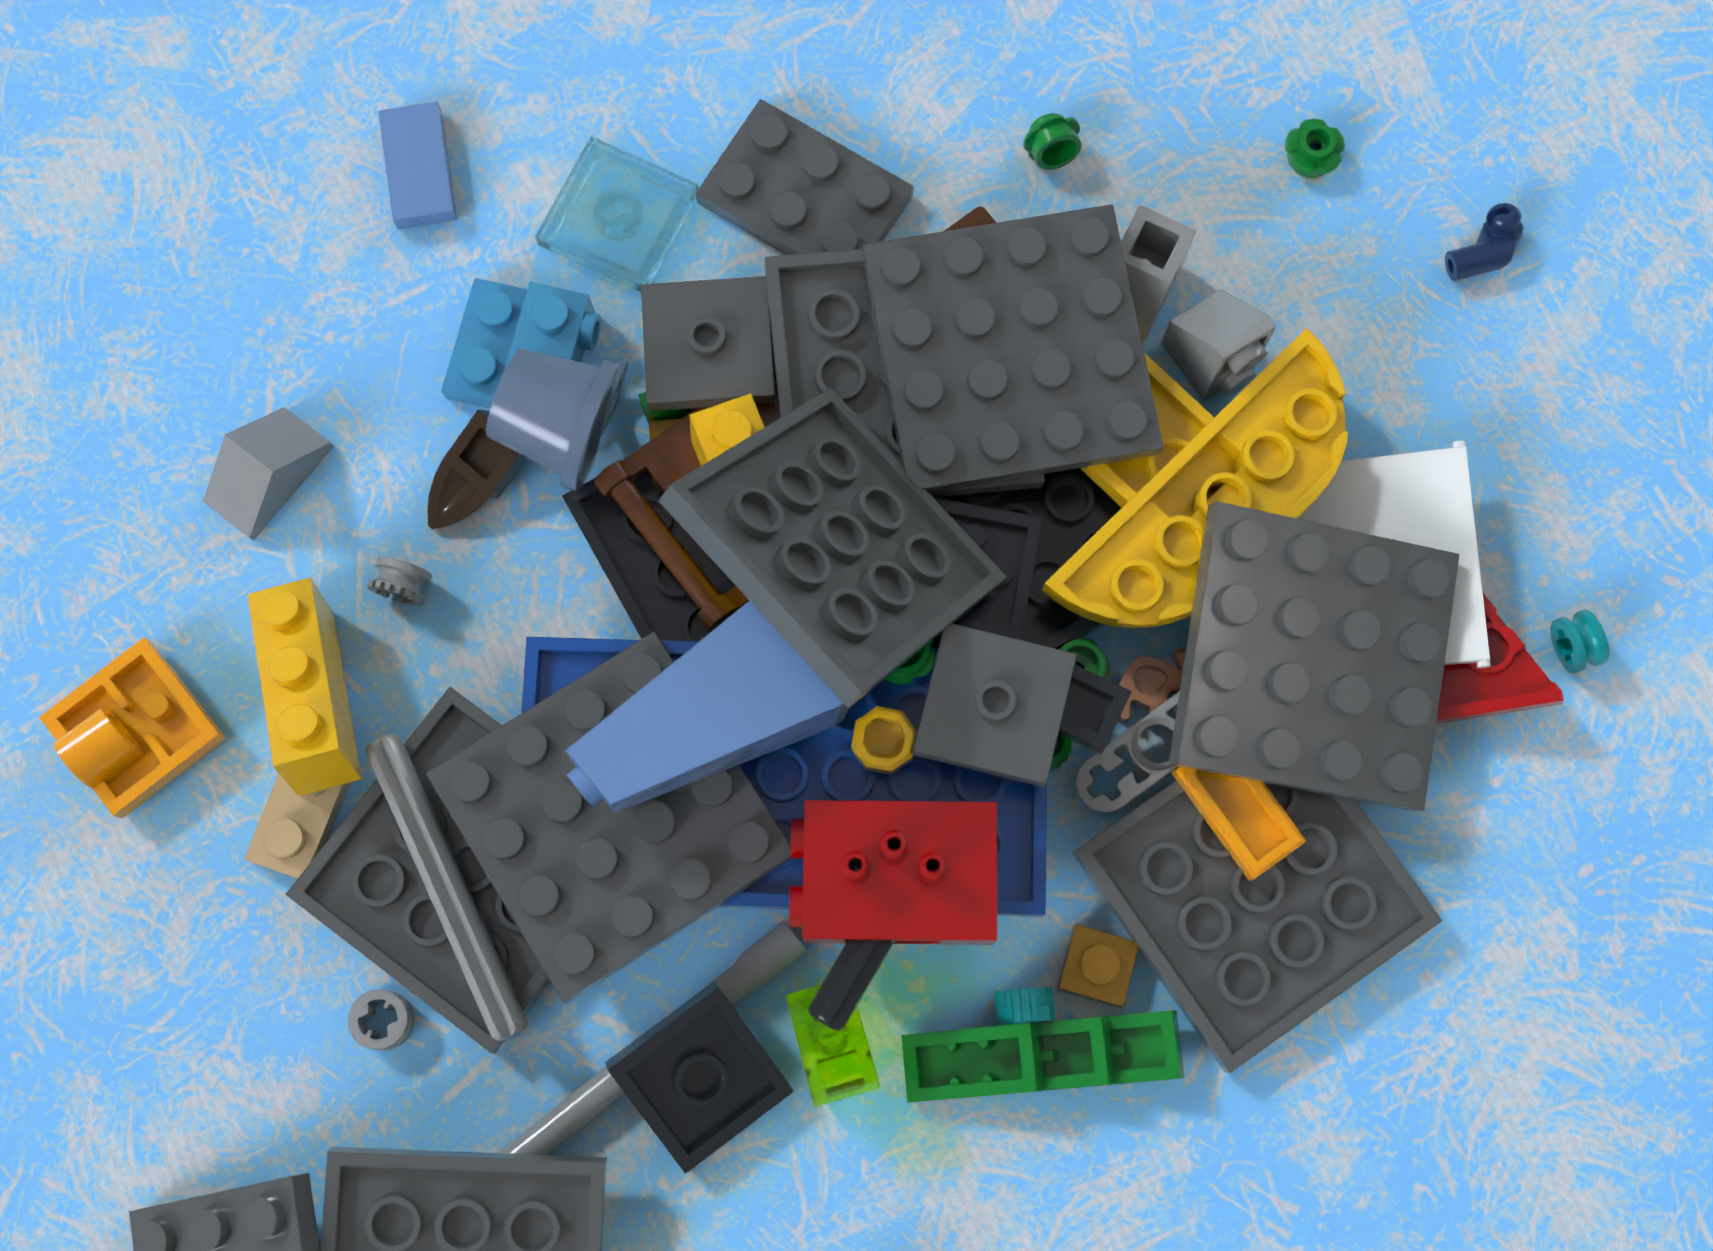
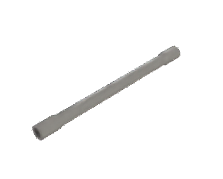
(750, 972)

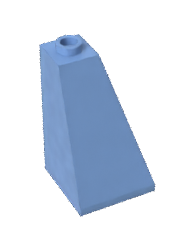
(706, 712)

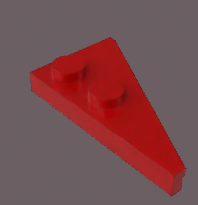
(1507, 686)

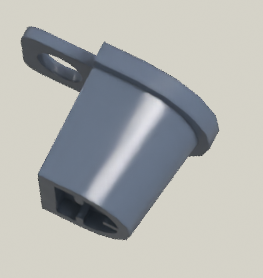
(555, 411)

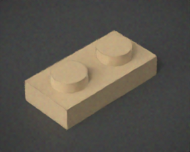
(294, 827)

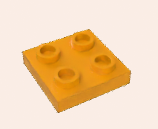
(131, 728)

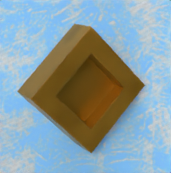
(1098, 966)

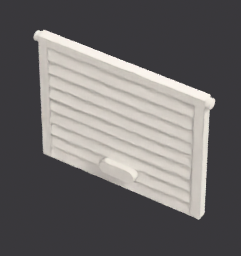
(1422, 502)

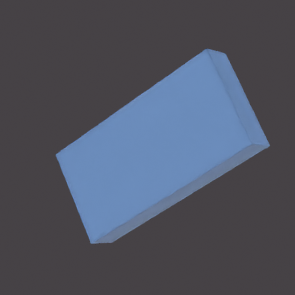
(417, 165)

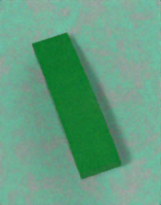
(1042, 1056)

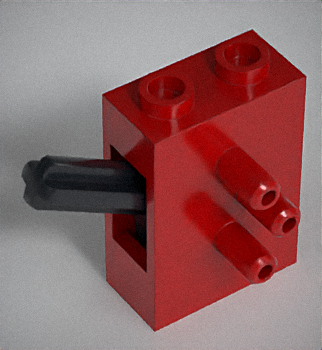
(887, 879)

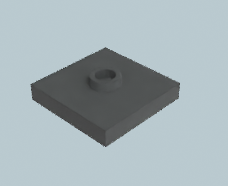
(706, 342)
(994, 704)

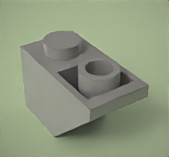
(1153, 258)
(1218, 343)

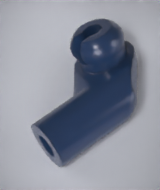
(1493, 247)

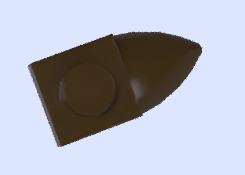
(470, 474)

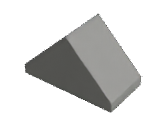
(263, 469)

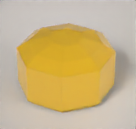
(883, 740)

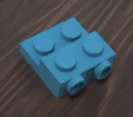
(510, 318)

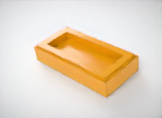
(1243, 818)

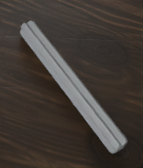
(446, 888)

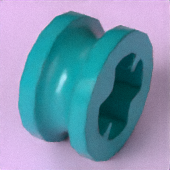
(1579, 641)

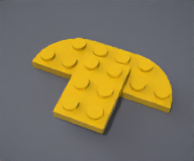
(1262, 452)

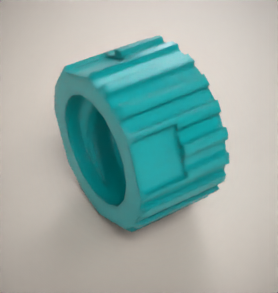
(1024, 1005)

